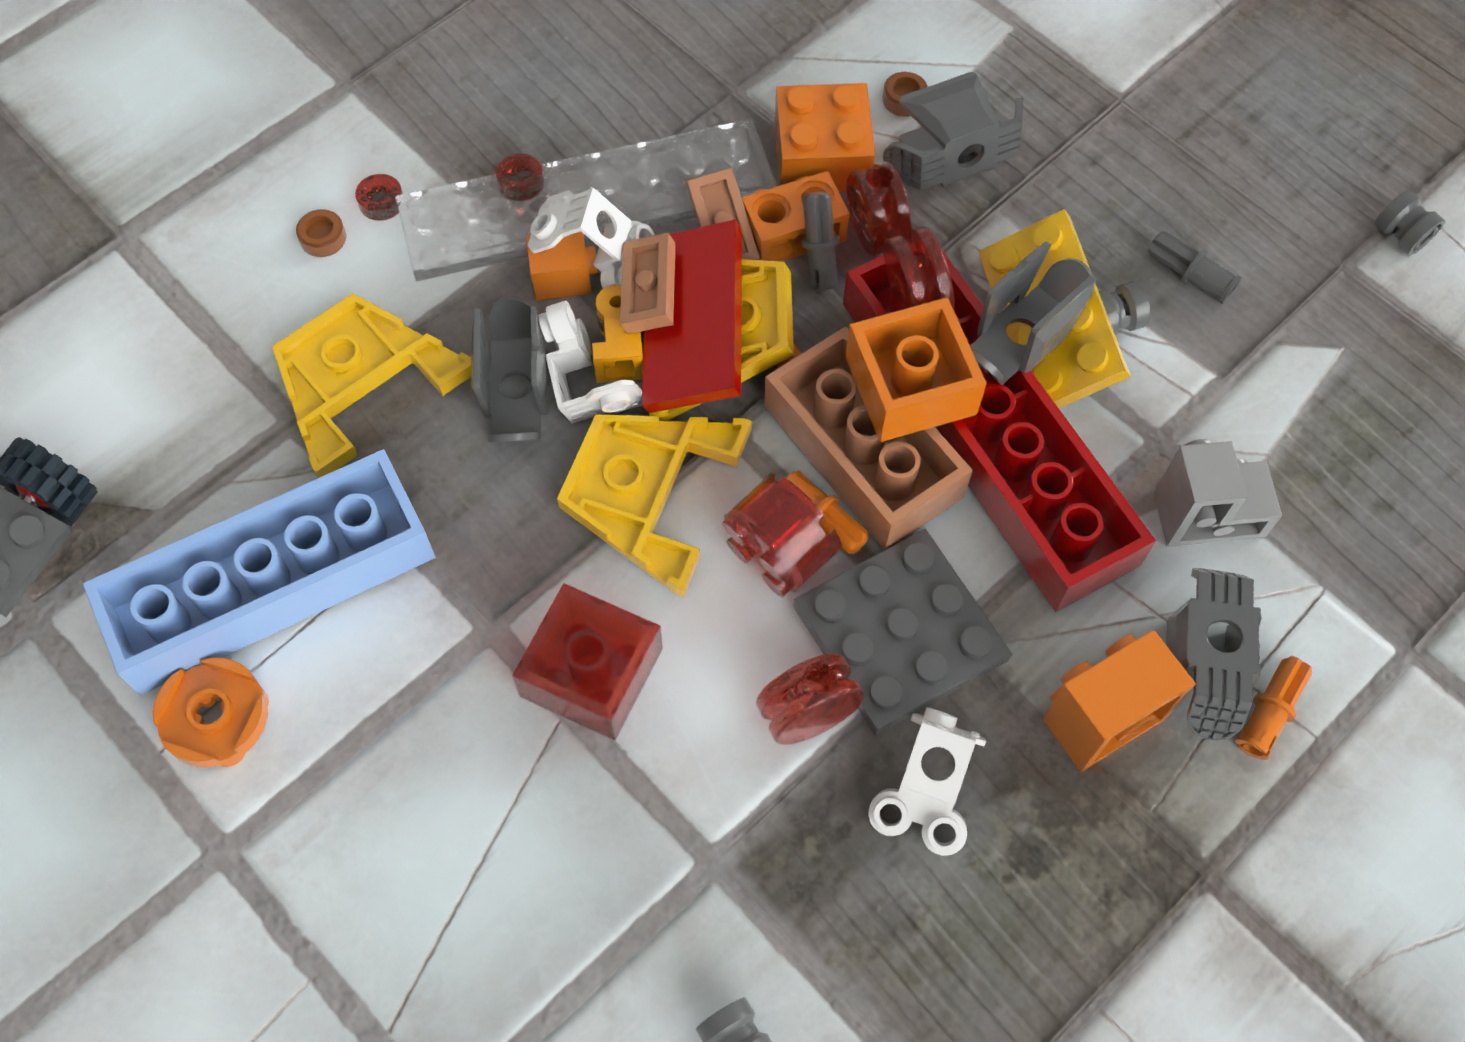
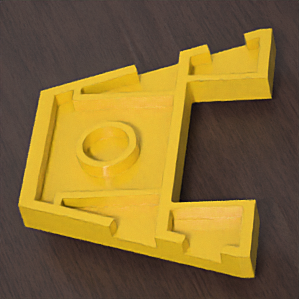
(764, 321)
(344, 359)
(626, 479)

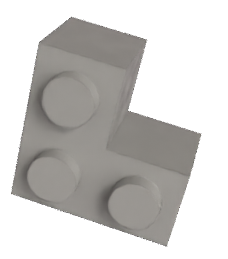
(1215, 496)

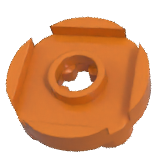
(223, 740)

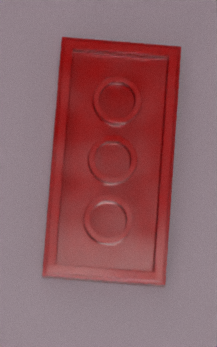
(701, 351)

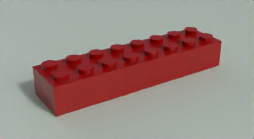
(1028, 466)

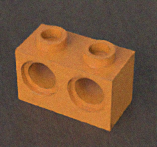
(779, 219)

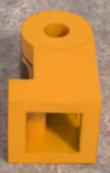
(622, 352)

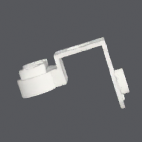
(572, 213)
(573, 354)
(925, 799)

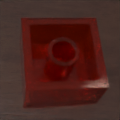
(588, 661)

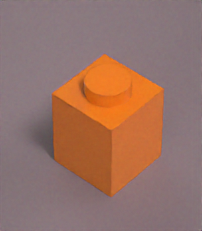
(562, 269)

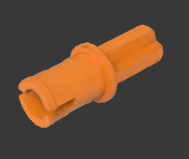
(850, 532)
(1274, 708)

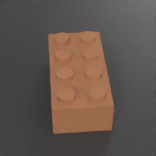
(886, 483)

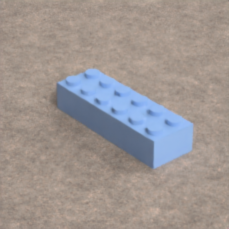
(257, 572)

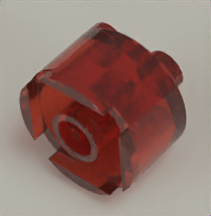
(781, 533)

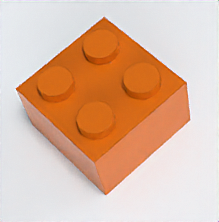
(823, 131)
(914, 369)
(1116, 698)

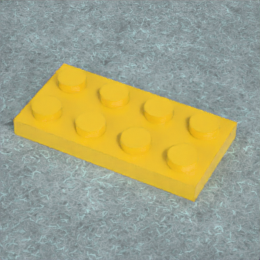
(1090, 353)

